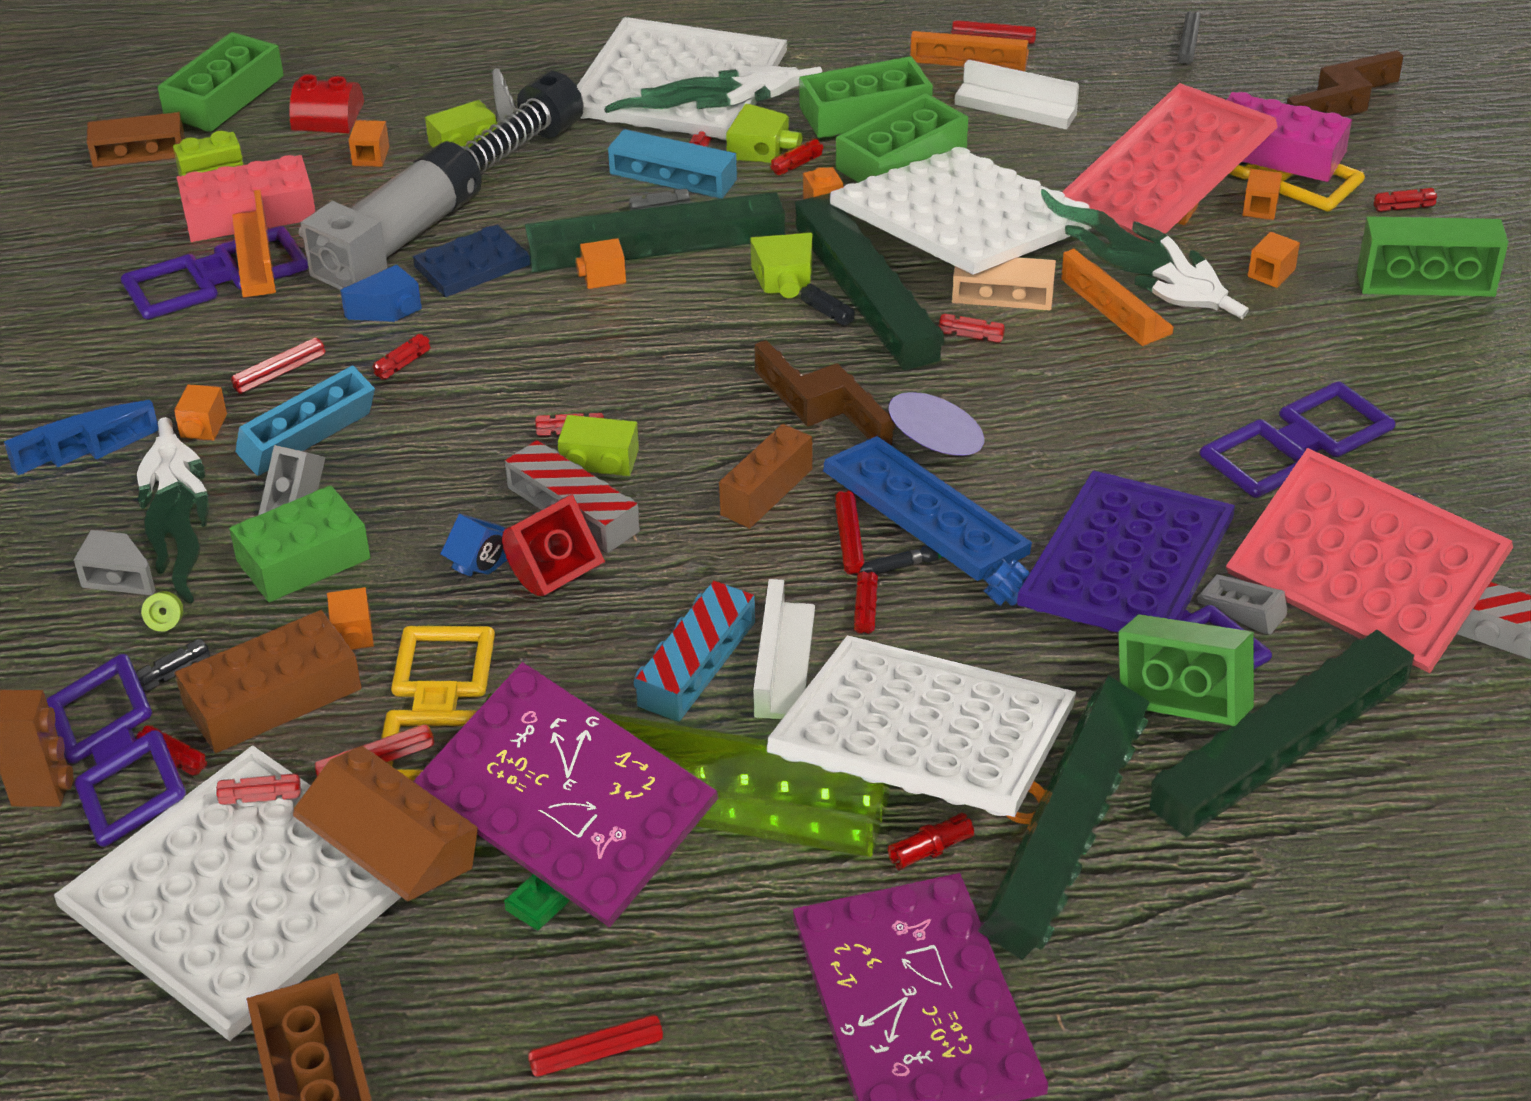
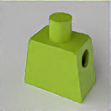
(760, 134)
(782, 262)

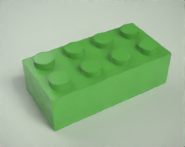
(221, 81)
(854, 95)
(900, 137)
(1431, 256)

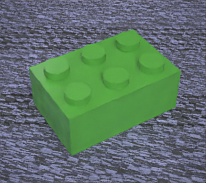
(300, 543)
(1189, 668)

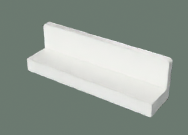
(1018, 94)
(782, 653)

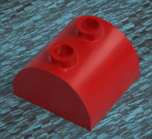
(325, 104)
(551, 547)

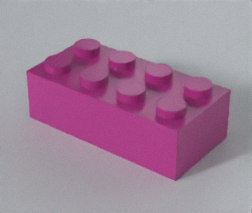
(1304, 142)

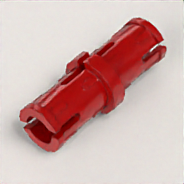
(931, 841)

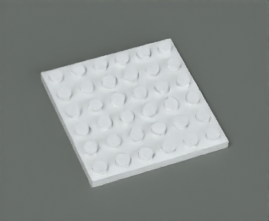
(660, 53)
(959, 209)
(924, 725)
(226, 898)

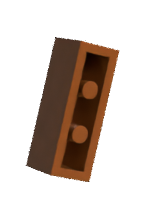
(134, 139)
(765, 475)
(31, 751)

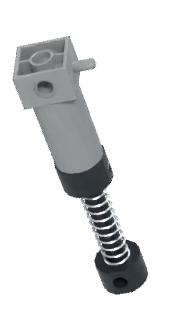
(355, 241)

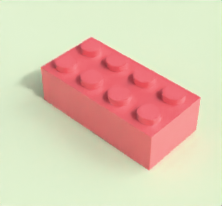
(217, 194)

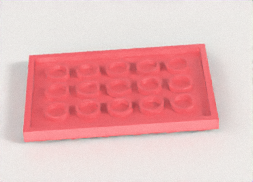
(1171, 159)
(1370, 557)

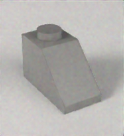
(290, 477)
(113, 564)

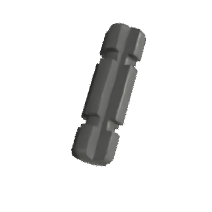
(660, 199)

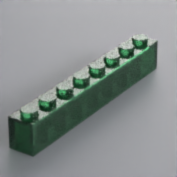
(658, 229)
(870, 283)
(1279, 732)
(1065, 819)

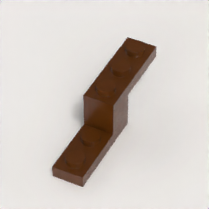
(1348, 85)
(822, 394)

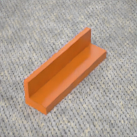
(957, 49)
(254, 251)
(1113, 299)

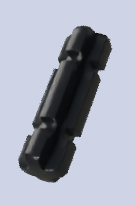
(827, 304)
(165, 667)

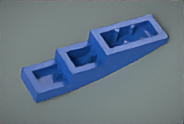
(73, 437)

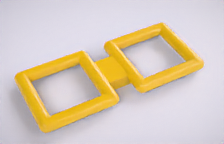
(1352, 176)
(437, 700)

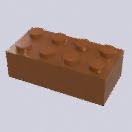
(268, 681)
(308, 1043)

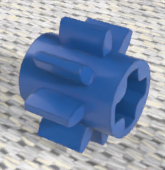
(1005, 581)

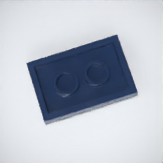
(471, 260)

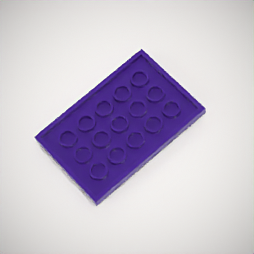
(1126, 553)

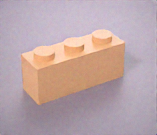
(1013, 284)

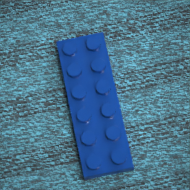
(926, 507)

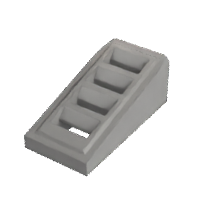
(503, 98)
(1258, 605)

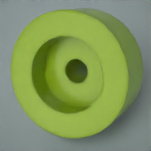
(154, 614)

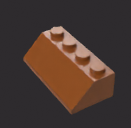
(387, 824)

